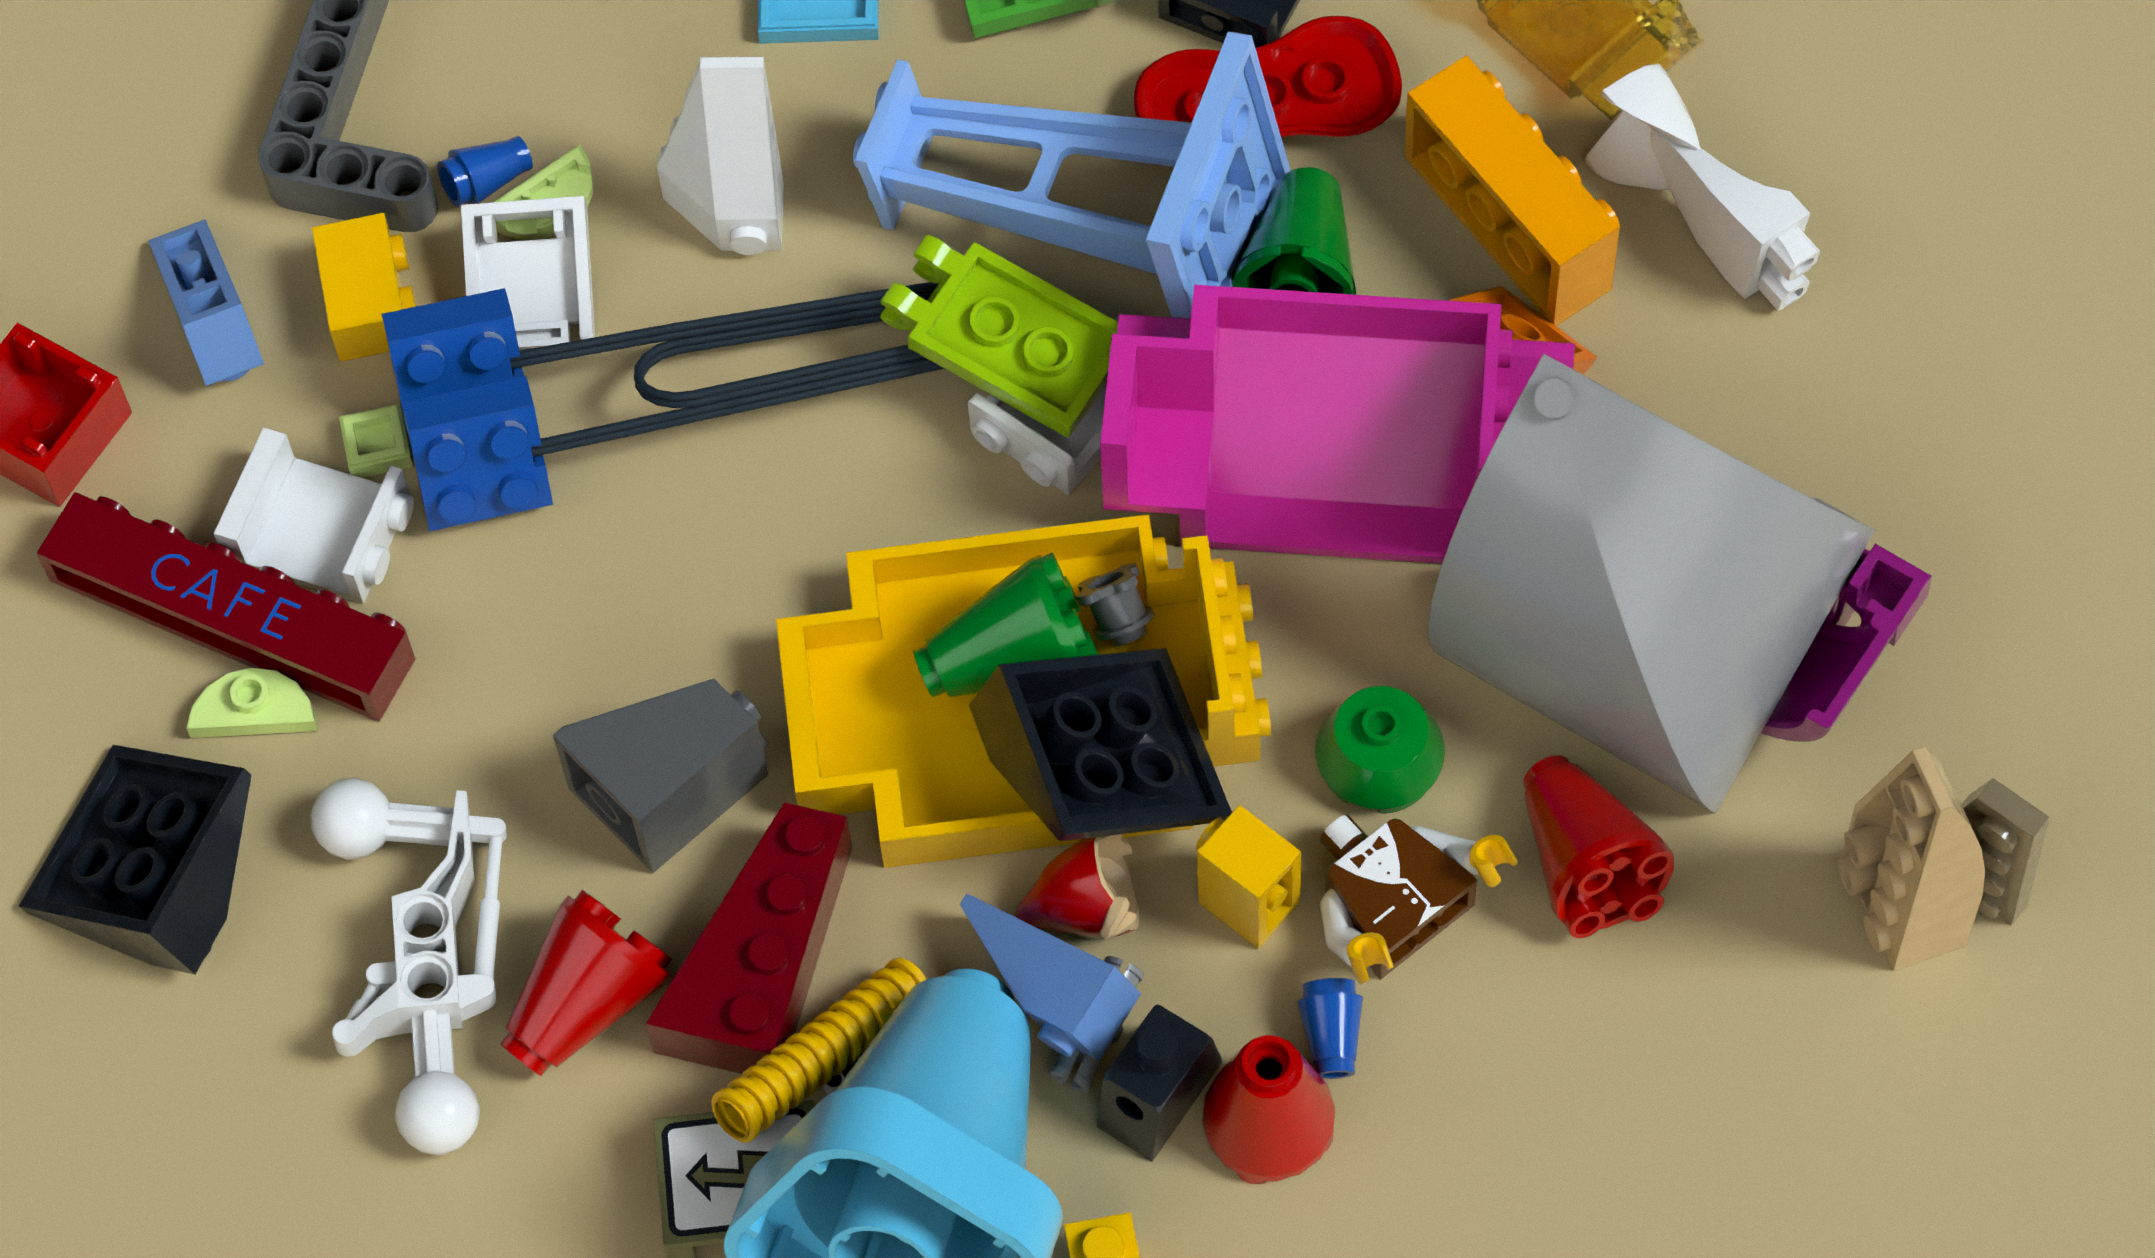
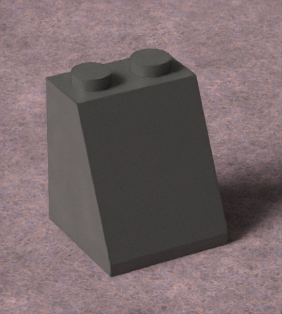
(665, 765)

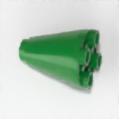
(1017, 620)

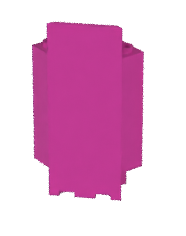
(1311, 418)

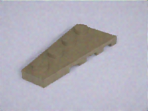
(2011, 845)

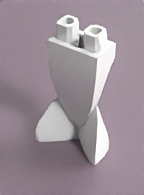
(1742, 226)

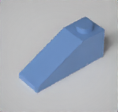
(206, 303)
(1061, 987)

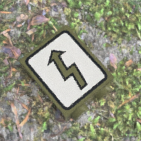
(705, 1175)

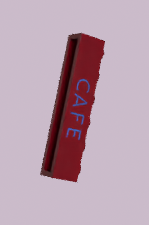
(227, 604)

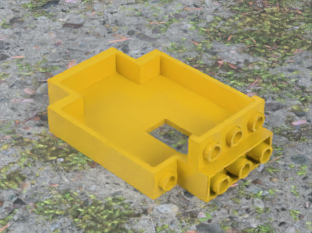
(880, 742)

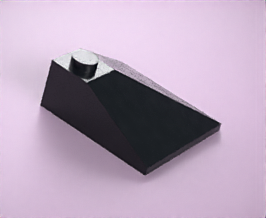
(1099, 744)
(147, 858)

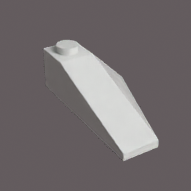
(725, 157)

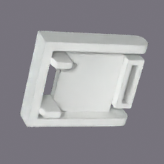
(543, 278)

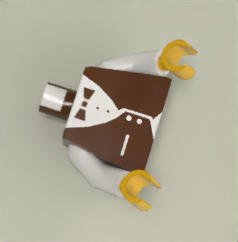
(1399, 889)

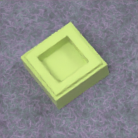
(376, 441)

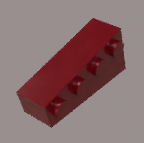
(760, 949)

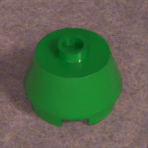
(1380, 749)

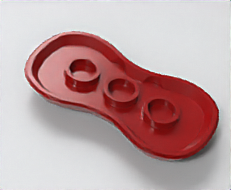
(1321, 79)

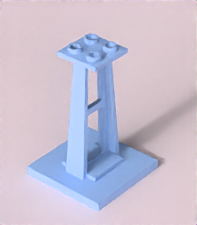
(1212, 204)

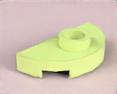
(563, 178)
(251, 704)

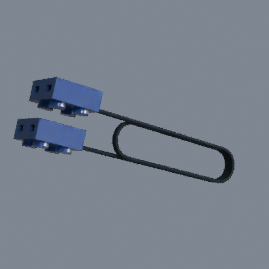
(477, 420)

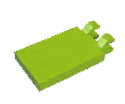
(1005, 332)

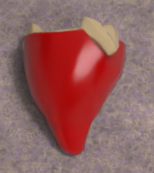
(1085, 891)

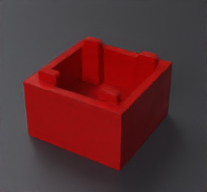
(53, 414)

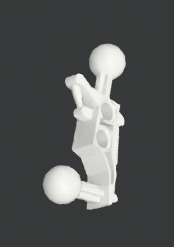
(352, 822)

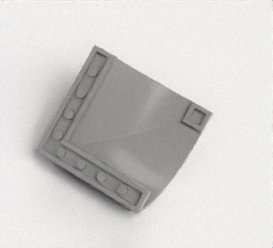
(1637, 582)

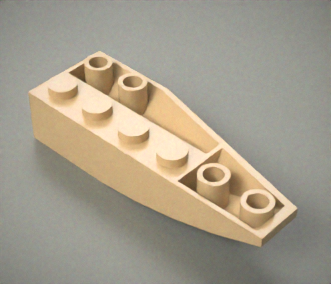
(1913, 863)

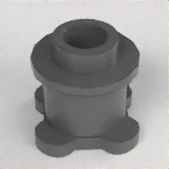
(1116, 605)

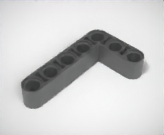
(316, 144)

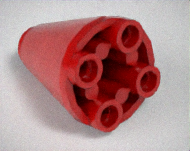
(1593, 850)
(580, 984)
(1268, 1112)

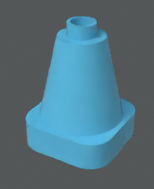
(913, 1145)

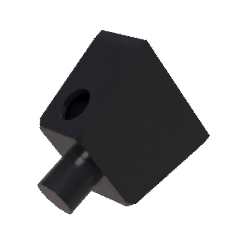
(1162, 1074)

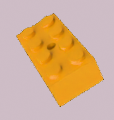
(1511, 190)

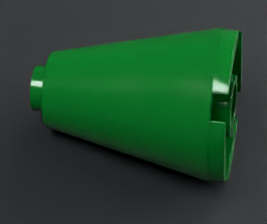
(1300, 239)

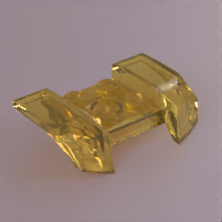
(1593, 42)

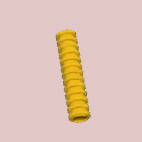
(813, 1054)

